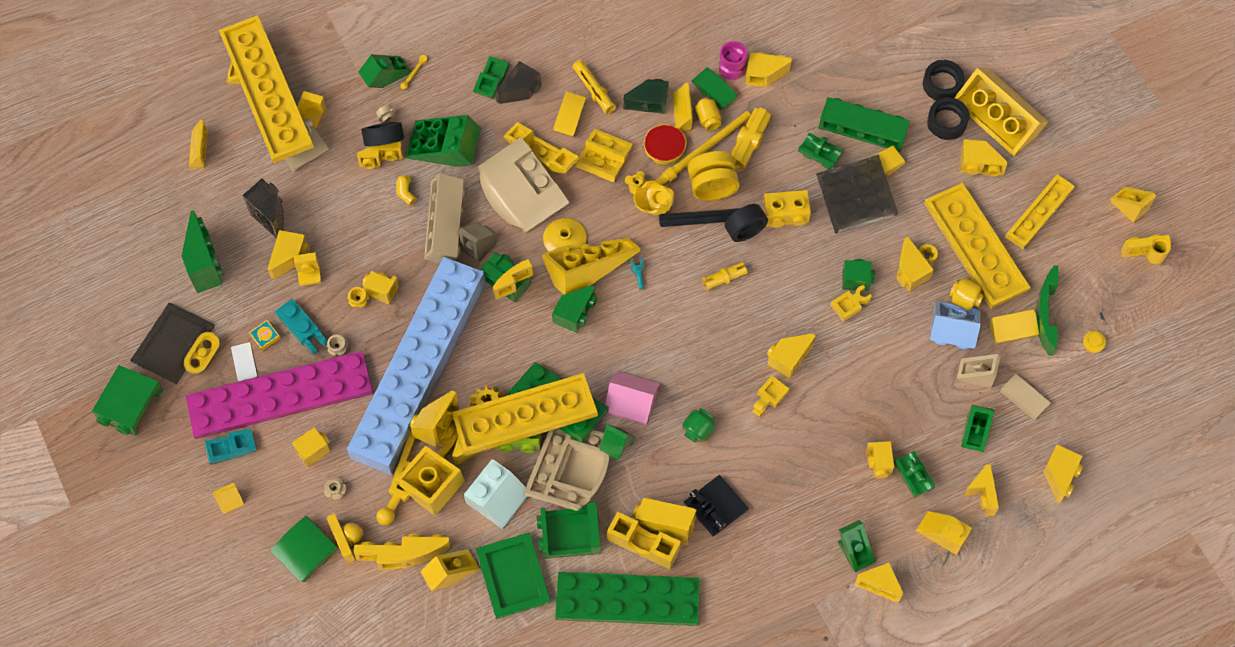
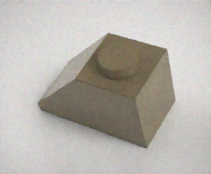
(477, 240)

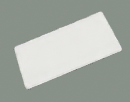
(244, 361)

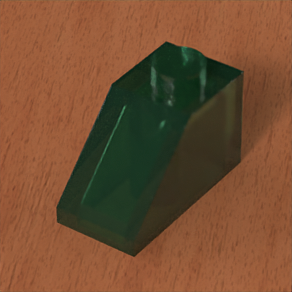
(648, 97)

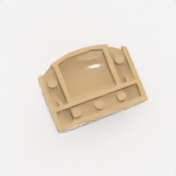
(520, 187)
(568, 470)

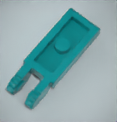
(300, 325)

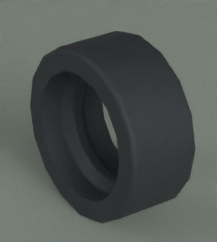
(946, 67)
(950, 104)
(382, 134)
(746, 222)

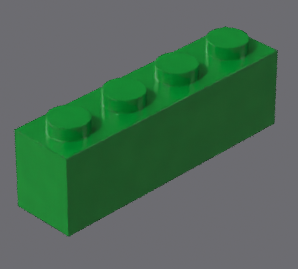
(863, 124)

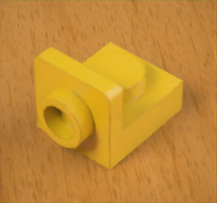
(307, 269)

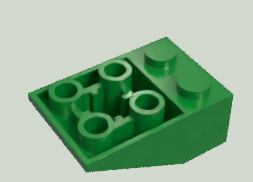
(444, 140)
(200, 256)

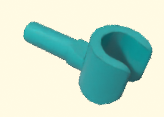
(638, 269)

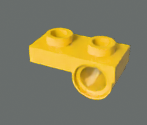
(1146, 246)

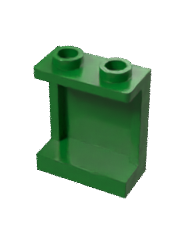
(125, 400)
(569, 532)

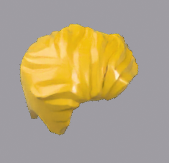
(654, 198)

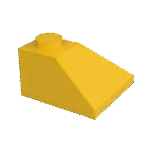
(435, 419)

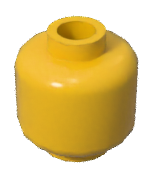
(966, 294)

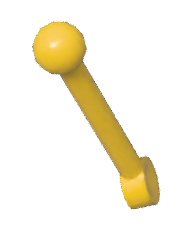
(422, 60)

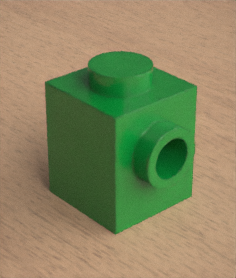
(856, 274)

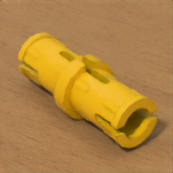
(724, 276)

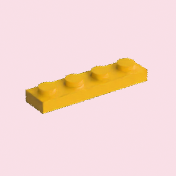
(1040, 211)

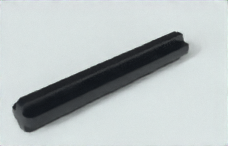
(696, 217)

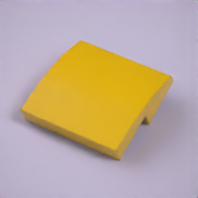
(604, 155)

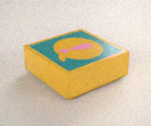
(264, 335)

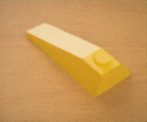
(584, 266)

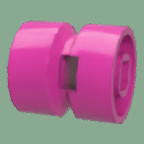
(733, 60)

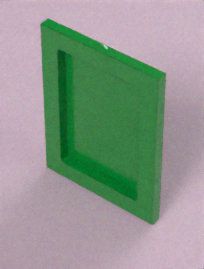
(512, 575)

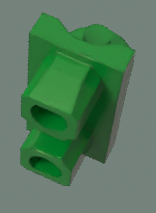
(820, 151)
(914, 474)

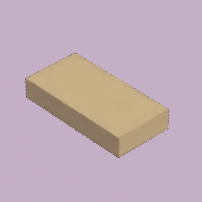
(1025, 397)

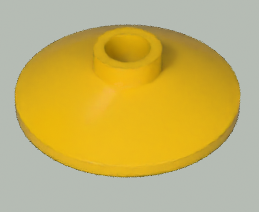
(553, 239)

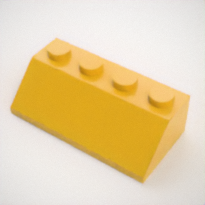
(1000, 110)

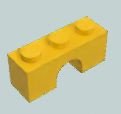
(656, 548)

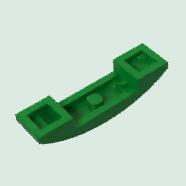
(1047, 333)

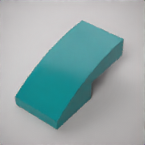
(231, 447)

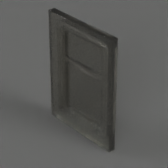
(170, 342)

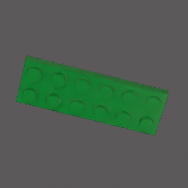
(627, 598)

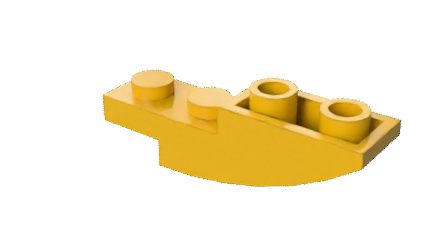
(412, 552)

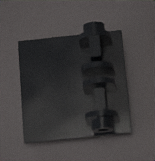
(716, 505)

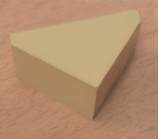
(979, 370)

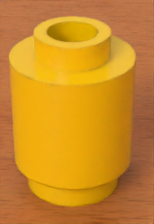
(708, 114)

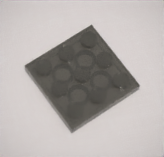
(857, 194)

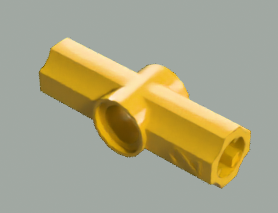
(750, 137)

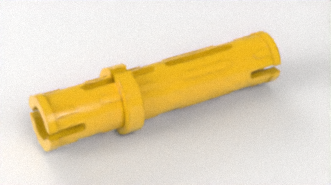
(599, 93)

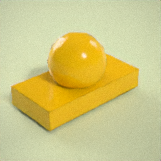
(348, 535)

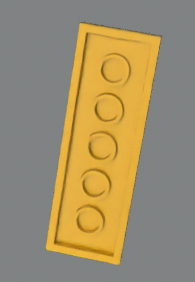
(977, 245)
(524, 414)

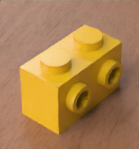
(787, 208)

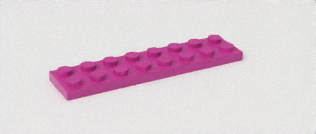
(278, 394)

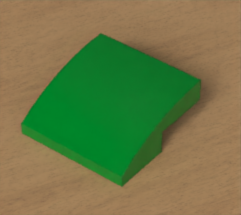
(304, 548)

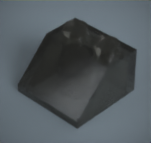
(265, 206)

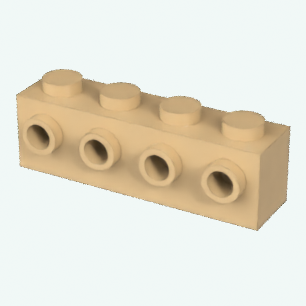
(444, 218)

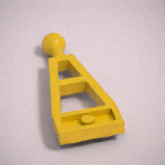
(385, 515)

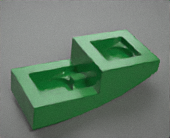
(491, 77)
(715, 87)

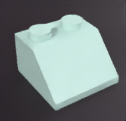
(496, 494)

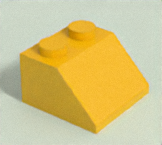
(430, 480)

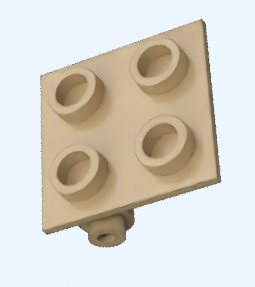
(319, 148)

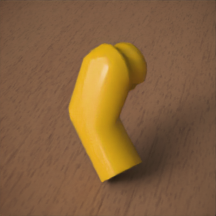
(402, 185)

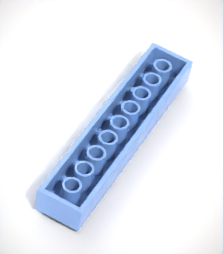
(416, 365)

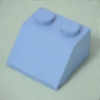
(955, 325)

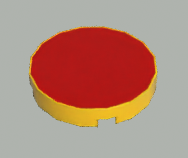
(665, 144)

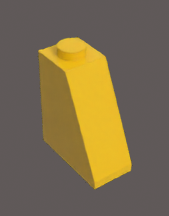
(666, 518)

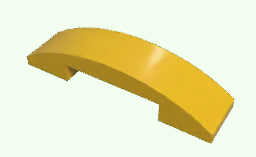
(548, 155)

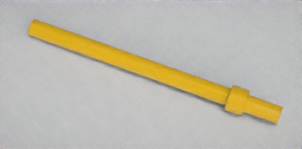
(671, 173)

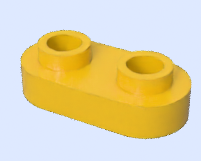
(200, 353)

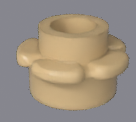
(386, 114)
(337, 339)
(334, 494)

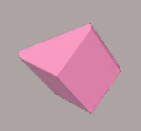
(631, 397)

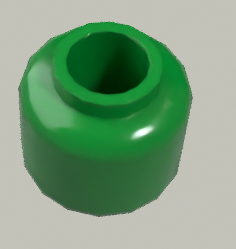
(698, 425)

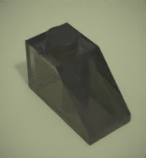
(519, 84)

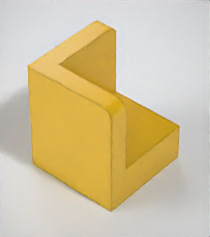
(312, 107)

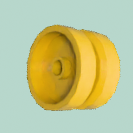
(713, 176)

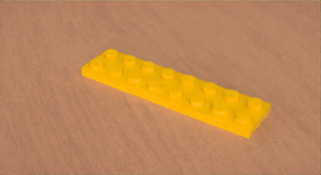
(266, 89)

